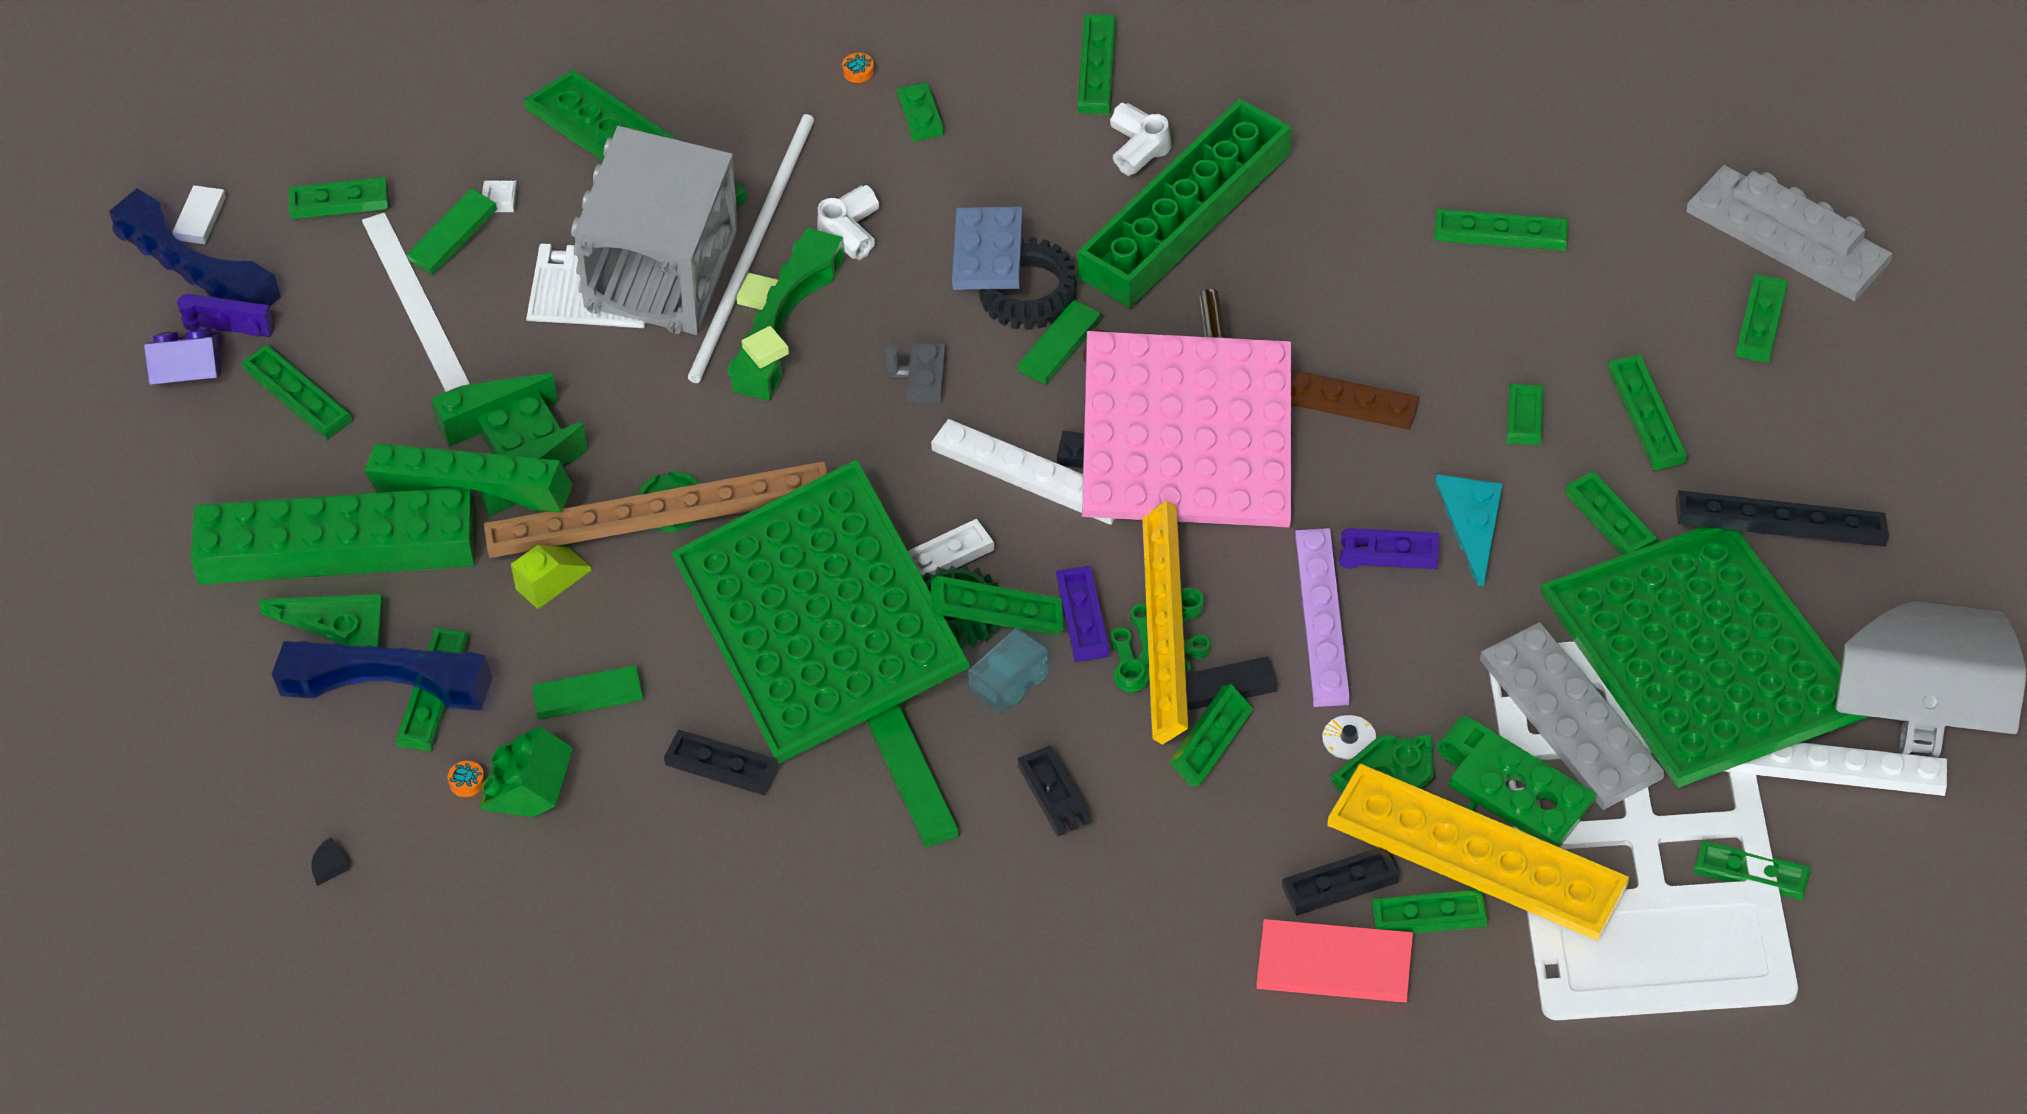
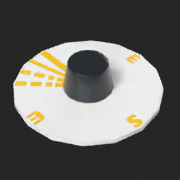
(1347, 736)

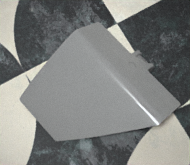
(1935, 671)

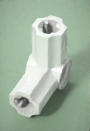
(1148, 136)
(841, 219)

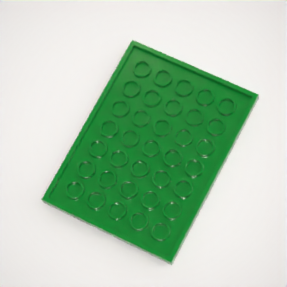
(819, 611)
(1701, 651)

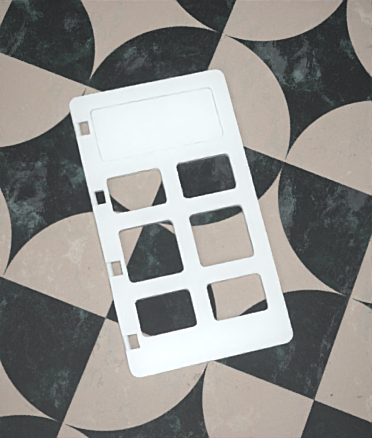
(1663, 942)

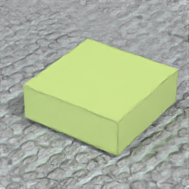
(754, 291)
(765, 347)

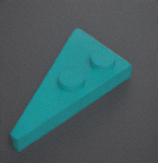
(1473, 512)

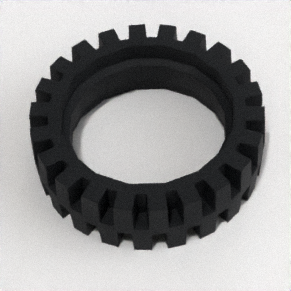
(1042, 309)

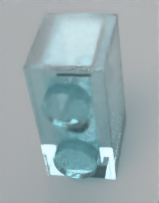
(1009, 671)

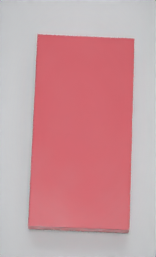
(1334, 960)

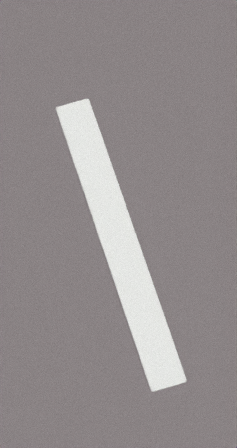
(415, 302)

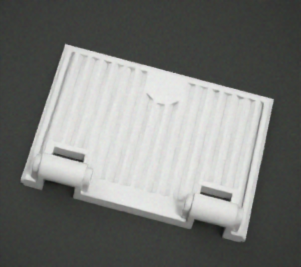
(556, 293)

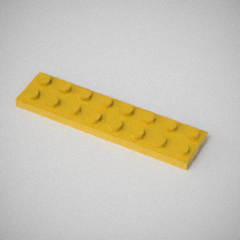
(1478, 851)

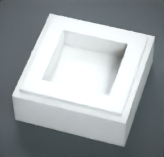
(501, 193)

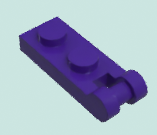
(225, 315)
(1389, 548)

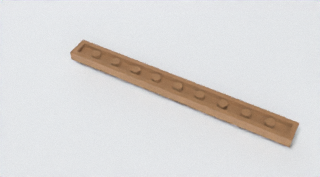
(646, 510)

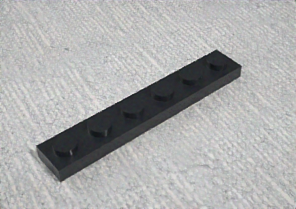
(1781, 518)

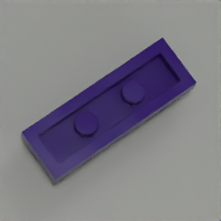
(1082, 613)

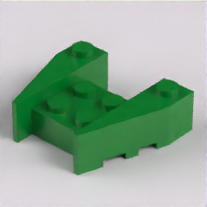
(511, 421)

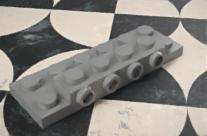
(1791, 229)

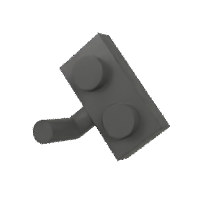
(924, 372)

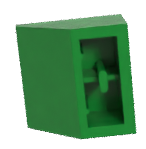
(526, 774)

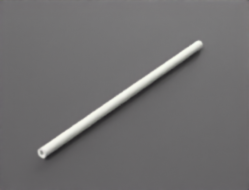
(750, 250)

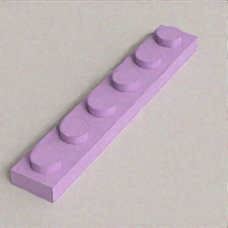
(1322, 618)

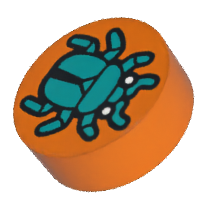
(858, 67)
(466, 778)

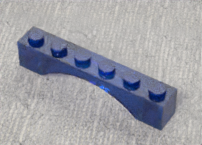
(142, 223)
(316, 668)

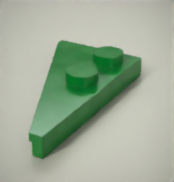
(342, 619)

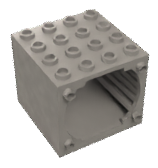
(655, 230)

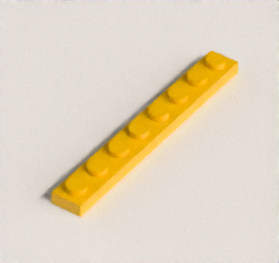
(1164, 623)

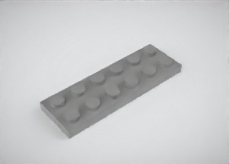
(1571, 715)

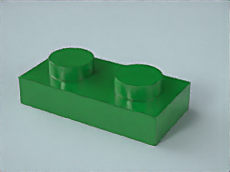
(919, 111)

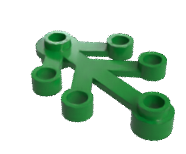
(1140, 666)

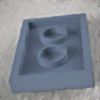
(987, 248)

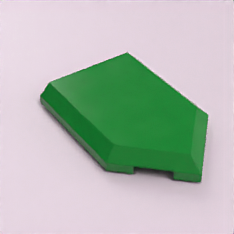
(1398, 757)

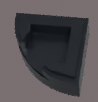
(328, 862)

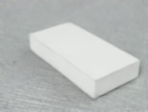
(199, 214)

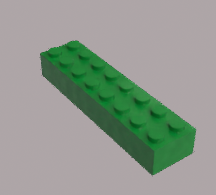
(1184, 203)
(333, 535)

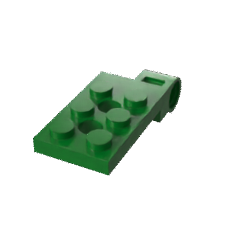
(1489, 761)

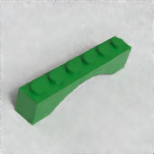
(812, 265)
(524, 480)

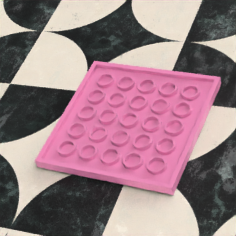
(1187, 427)

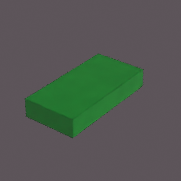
(1525, 414)

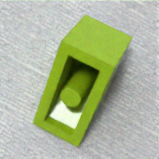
(547, 572)

